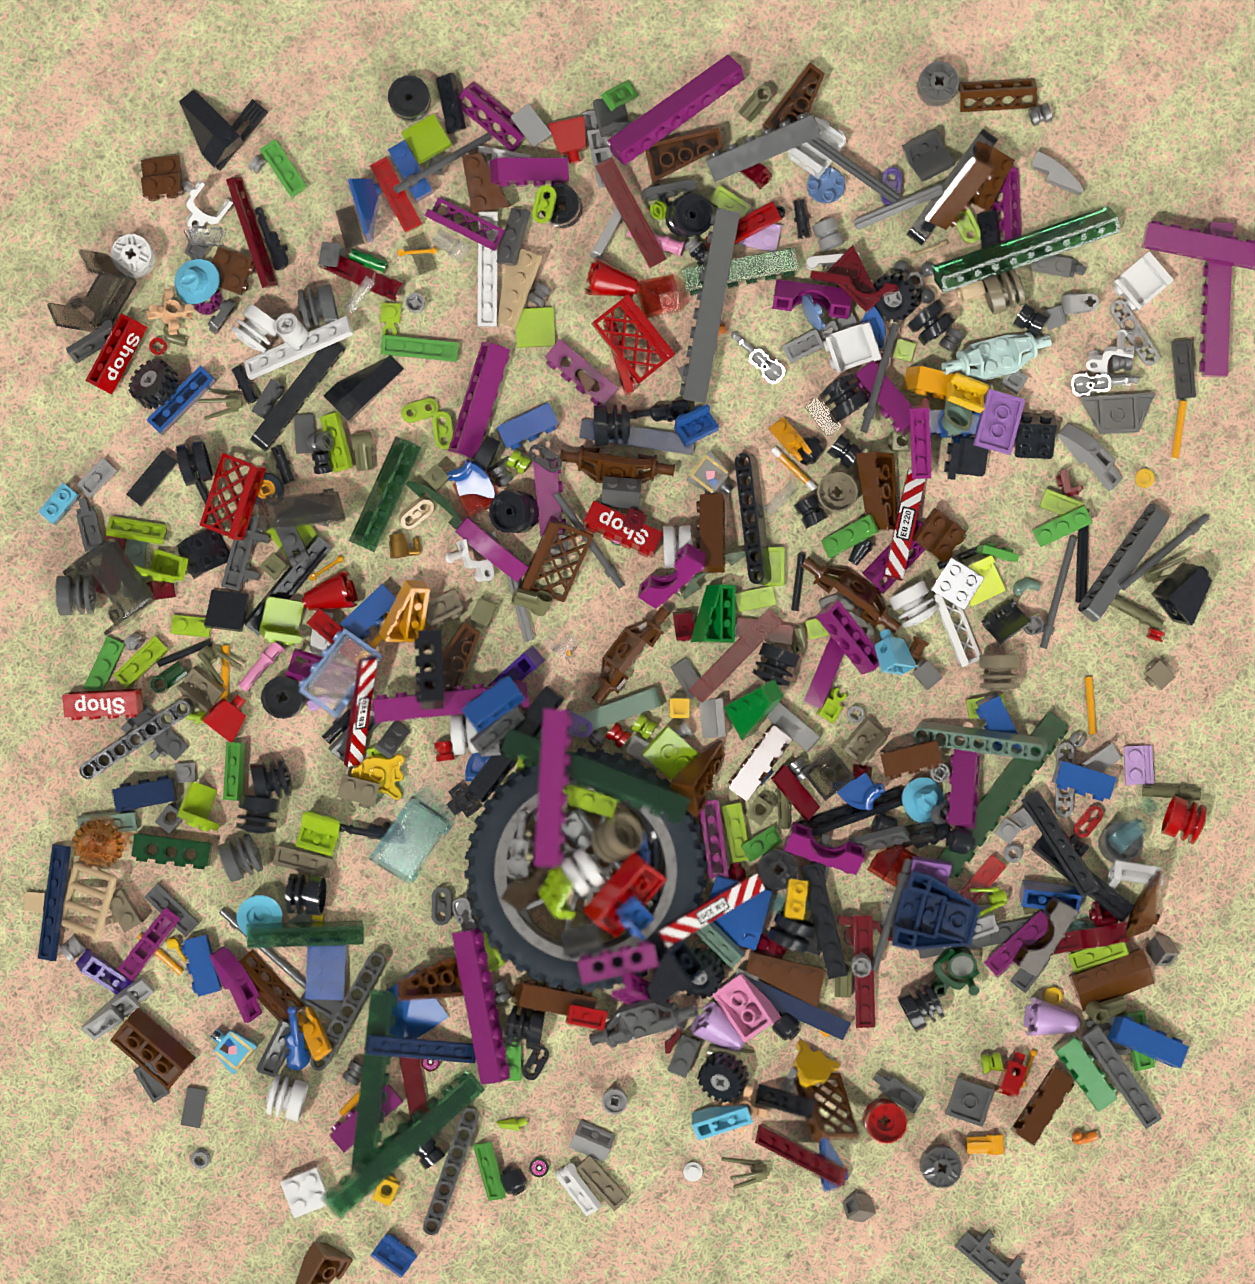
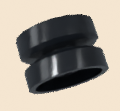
(404, 88)
(688, 215)
(932, 323)
(192, 463)
(513, 511)
(271, 697)
(791, 933)

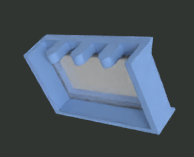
(334, 677)

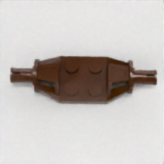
(616, 465)
(856, 589)
(625, 650)

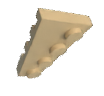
(516, 287)

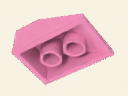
(746, 1007)

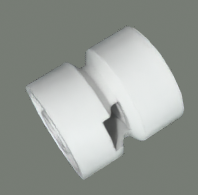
(291, 330)

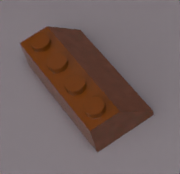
(961, 191)
(1112, 978)
(148, 1042)

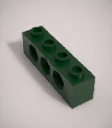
(142, 841)

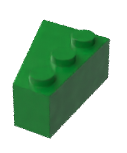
(716, 615)
(753, 708)

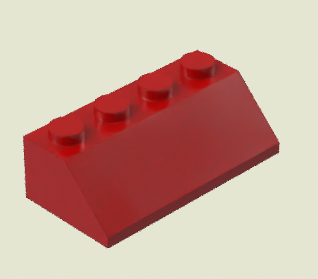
(634, 879)

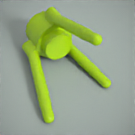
(996, 899)

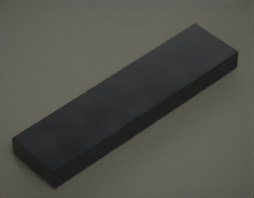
(785, 1101)

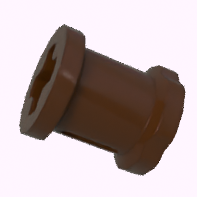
(917, 647)

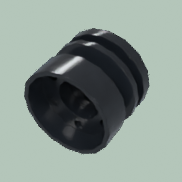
(573, 206)
(844, 397)
(611, 425)
(776, 664)
(272, 779)
(257, 814)
(769, 861)
(303, 893)
(921, 1006)
(525, 1028)

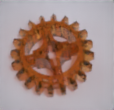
(86, 851)

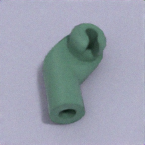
(1024, 584)

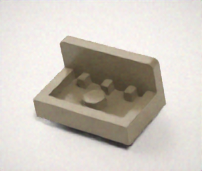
(443, 608)
(201, 689)
(864, 742)
(358, 790)

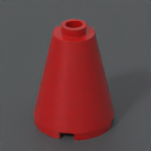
(610, 281)
(332, 593)

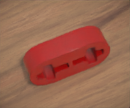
(1091, 824)

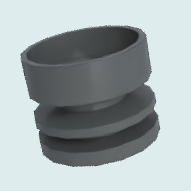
(941, 94)
(317, 305)
(79, 594)
(1110, 852)
(241, 857)
(929, 1165)

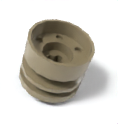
(1005, 289)
(845, 484)
(999, 671)
(617, 837)

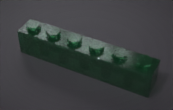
(748, 269)
(385, 494)
(305, 934)

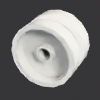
(673, 544)
(461, 733)
(582, 871)

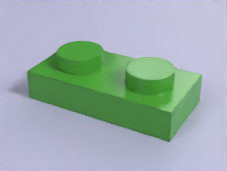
(619, 95)
(1004, 554)
(761, 843)
(513, 1057)

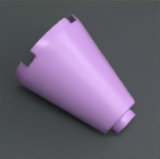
(1049, 1019)
(716, 1028)

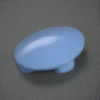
(827, 187)
(812, 312)

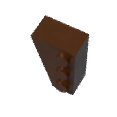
(1002, 167)
(481, 192)
(911, 758)

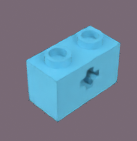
(59, 503)

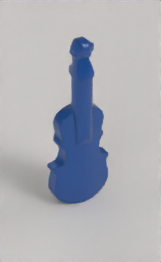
(297, 1056)

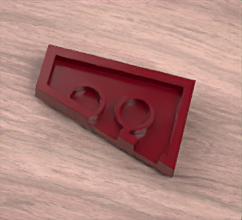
(852, 266)

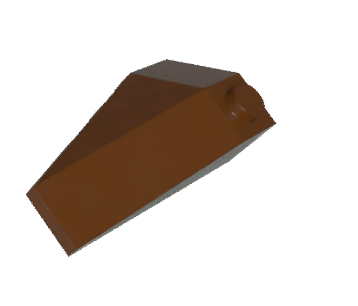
(322, 1264)

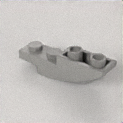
(1088, 450)

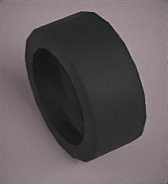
(487, 452)

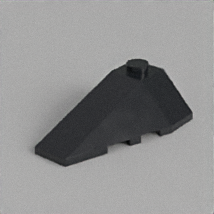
(211, 131)
(358, 390)

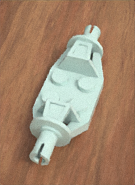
(996, 356)

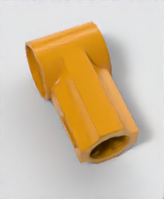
(985, 1144)

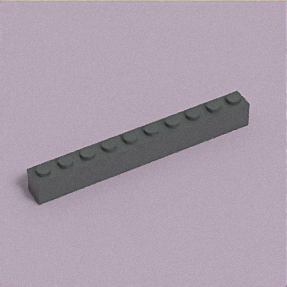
(710, 305)

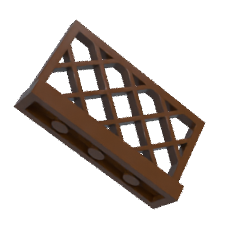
(543, 550)
(815, 1124)

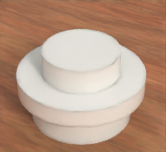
(692, 1171)

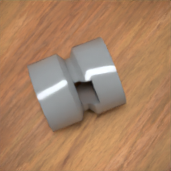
(828, 234)
(614, 1100)

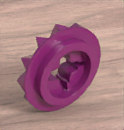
(209, 308)

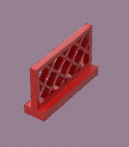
(647, 332)
(251, 485)

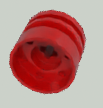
(1186, 820)
(892, 1129)

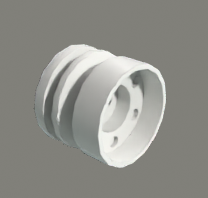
(141, 263)
(255, 328)
(913, 604)
(287, 1098)

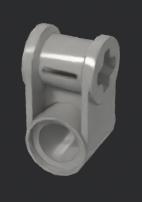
(1076, 303)

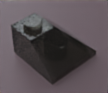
(828, 773)

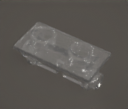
(199, 236)

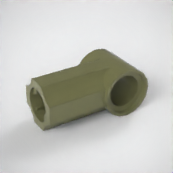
(754, 104)
(362, 446)
(536, 602)
(843, 984)
(1104, 1010)

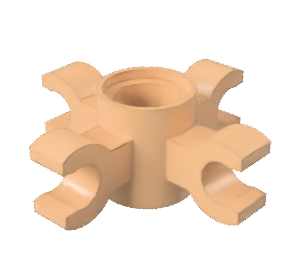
(175, 309)
(761, 1112)

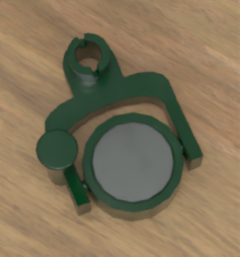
(961, 965)

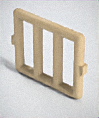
(105, 896)

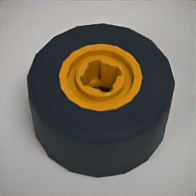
(274, 486)

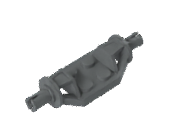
(642, 1020)

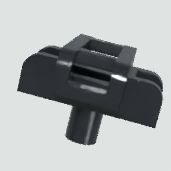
(462, 801)

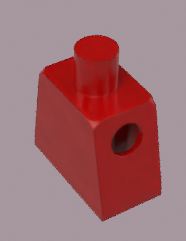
(569, 137)
(226, 717)
(1008, 1083)

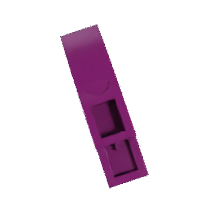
(238, 982)

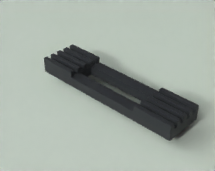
(253, 113)

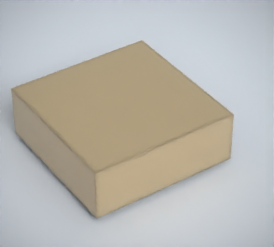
(34, 901)

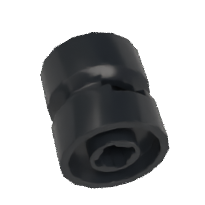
(1030, 320)
(844, 450)
(810, 511)
(429, 1154)

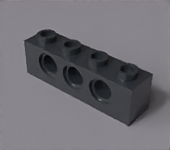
(431, 641)

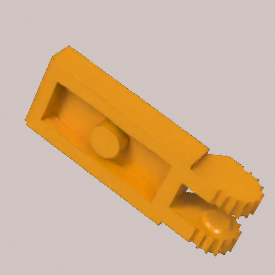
(789, 438)
(314, 1034)

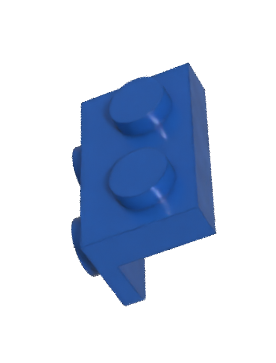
(695, 425)
(635, 916)
(394, 1255)

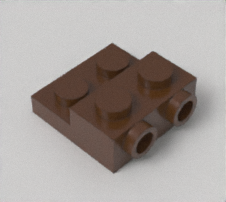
(161, 178)
(233, 270)
(939, 535)

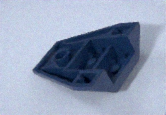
(932, 915)

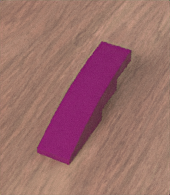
(492, 549)
(824, 674)
(149, 944)

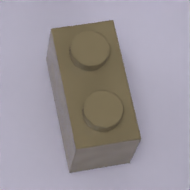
(124, 911)

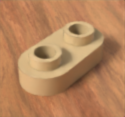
(416, 513)

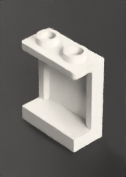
(810, 158)
(1142, 282)
(852, 346)
(1131, 872)

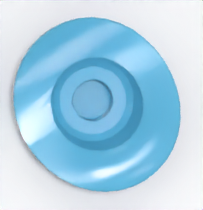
(196, 281)
(920, 797)
(258, 910)

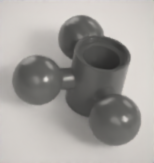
(926, 294)

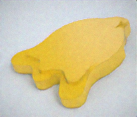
(382, 771)
(812, 1065)

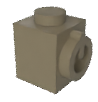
(1159, 674)

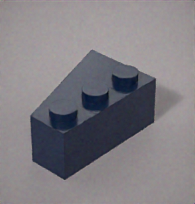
(144, 794)

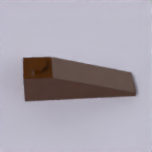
(697, 777)
(1146, 908)
(433, 982)

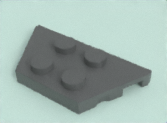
(1118, 412)

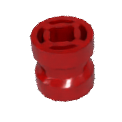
(618, 735)
(444, 749)

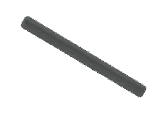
(854, 169)

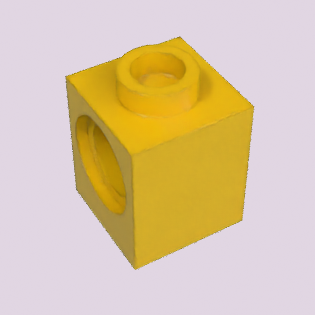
(679, 708)
(385, 1198)

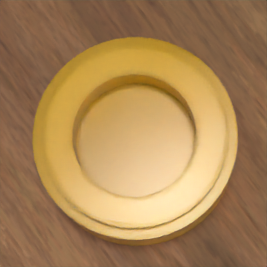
(1144, 478)
(1053, 995)

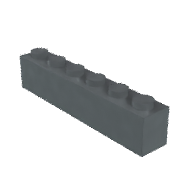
(763, 147)

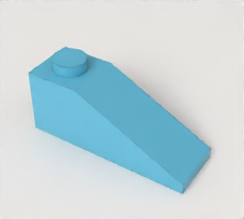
(719, 1120)

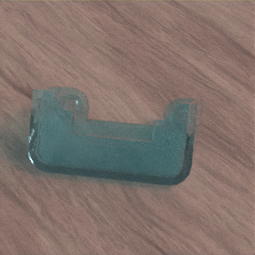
(410, 839)

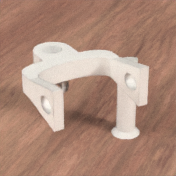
(197, 215)
(1099, 363)
(484, 569)

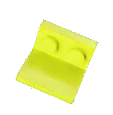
(991, 583)

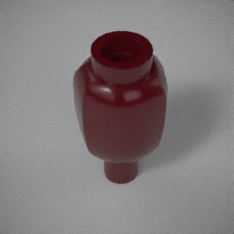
(736, 872)

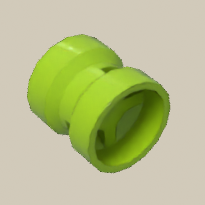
(523, 463)
(648, 728)
(987, 1065)

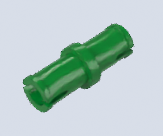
(368, 260)

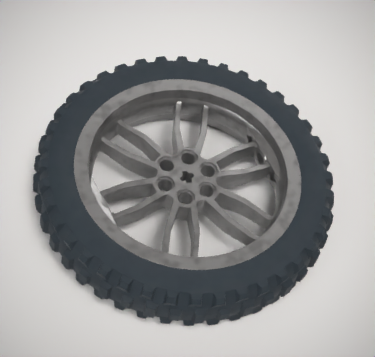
(513, 929)

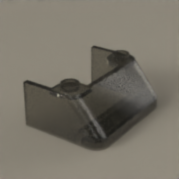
(103, 299)
(300, 510)
(118, 579)

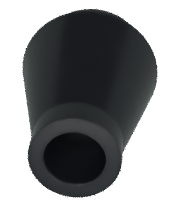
(860, 551)

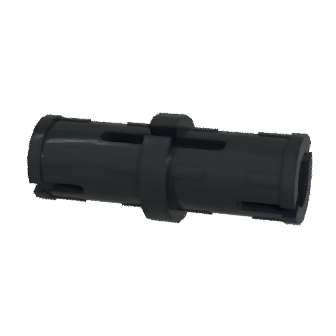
(801, 219)
(245, 384)
(283, 464)
(337, 727)

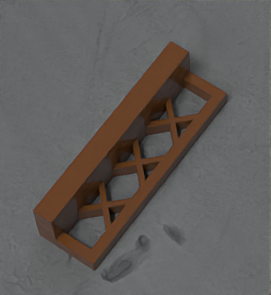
(998, 91)
(274, 1003)

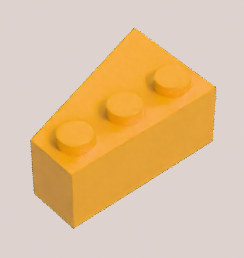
(926, 382)
(407, 613)

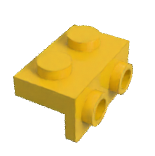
(967, 392)
(796, 899)

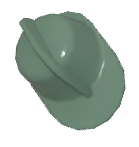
(956, 418)

